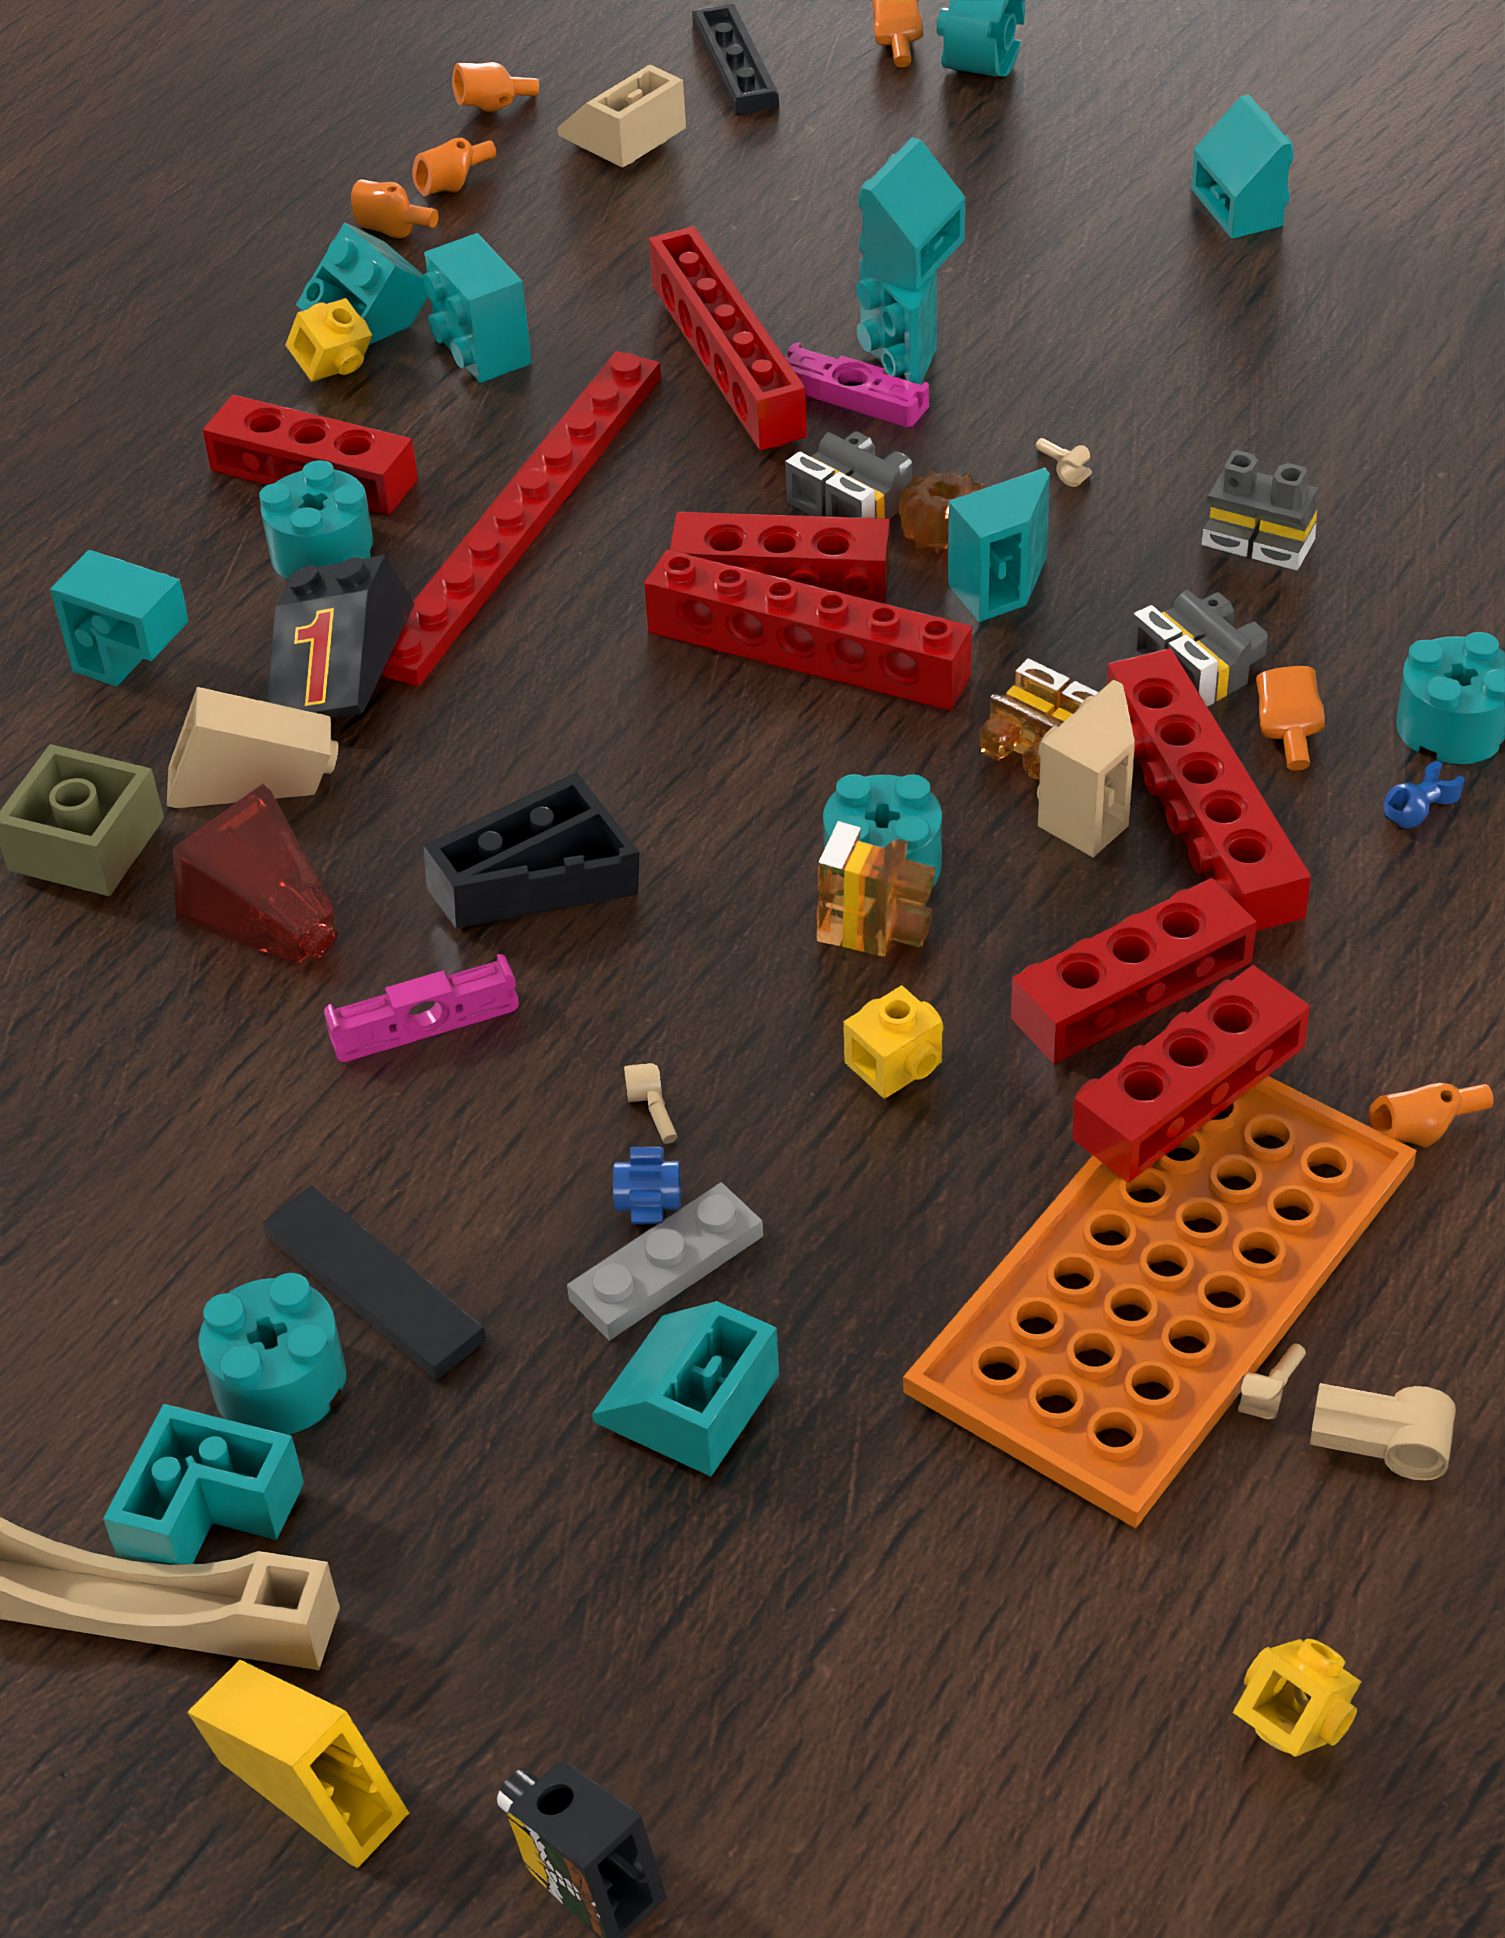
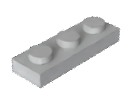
(665, 1261)

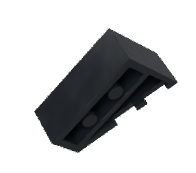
(532, 858)

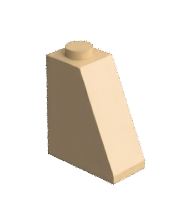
(242, 742)

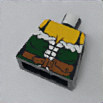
(584, 1848)

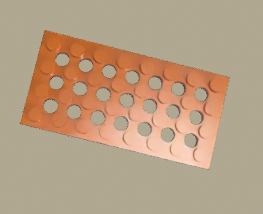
(1236, 1338)

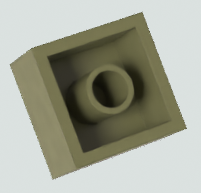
(79, 819)

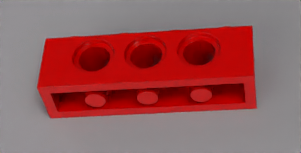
(274, 441)
(810, 550)
(1132, 970)
(1189, 1072)

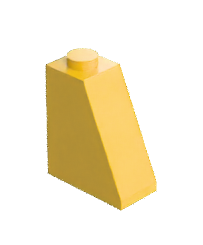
(301, 1759)

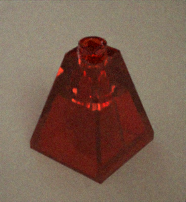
(253, 882)

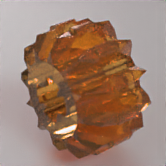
(926, 506)

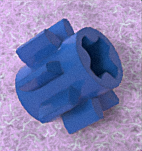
(647, 1185)

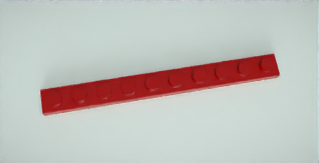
(519, 515)

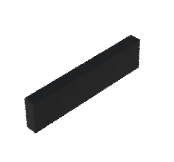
(735, 59)
(374, 1282)

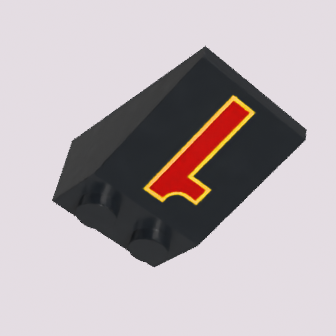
(335, 635)

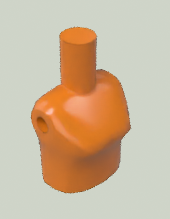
(897, 25)
(489, 86)
(448, 165)
(387, 209)
(1290, 710)
(1426, 1112)

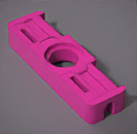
(878, 396)
(385, 1021)

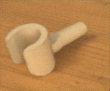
(1069, 462)
(645, 1085)
(1262, 1393)

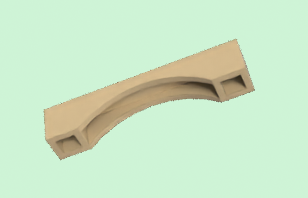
(239, 1607)

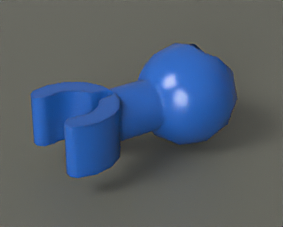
(1410, 803)

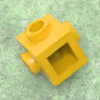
(329, 339)
(893, 1041)
(1277, 1701)

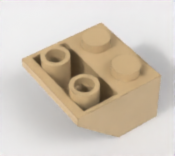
(629, 117)
(1088, 772)

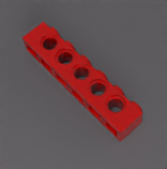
(728, 338)
(809, 629)
(1209, 792)

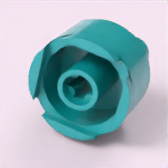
(981, 35)
(315, 518)
(1454, 698)
(889, 811)
(272, 1354)

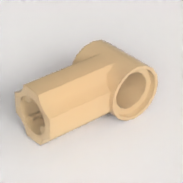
(1406, 1430)

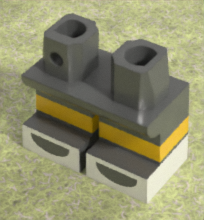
(847, 479)
(1262, 512)
(1203, 641)

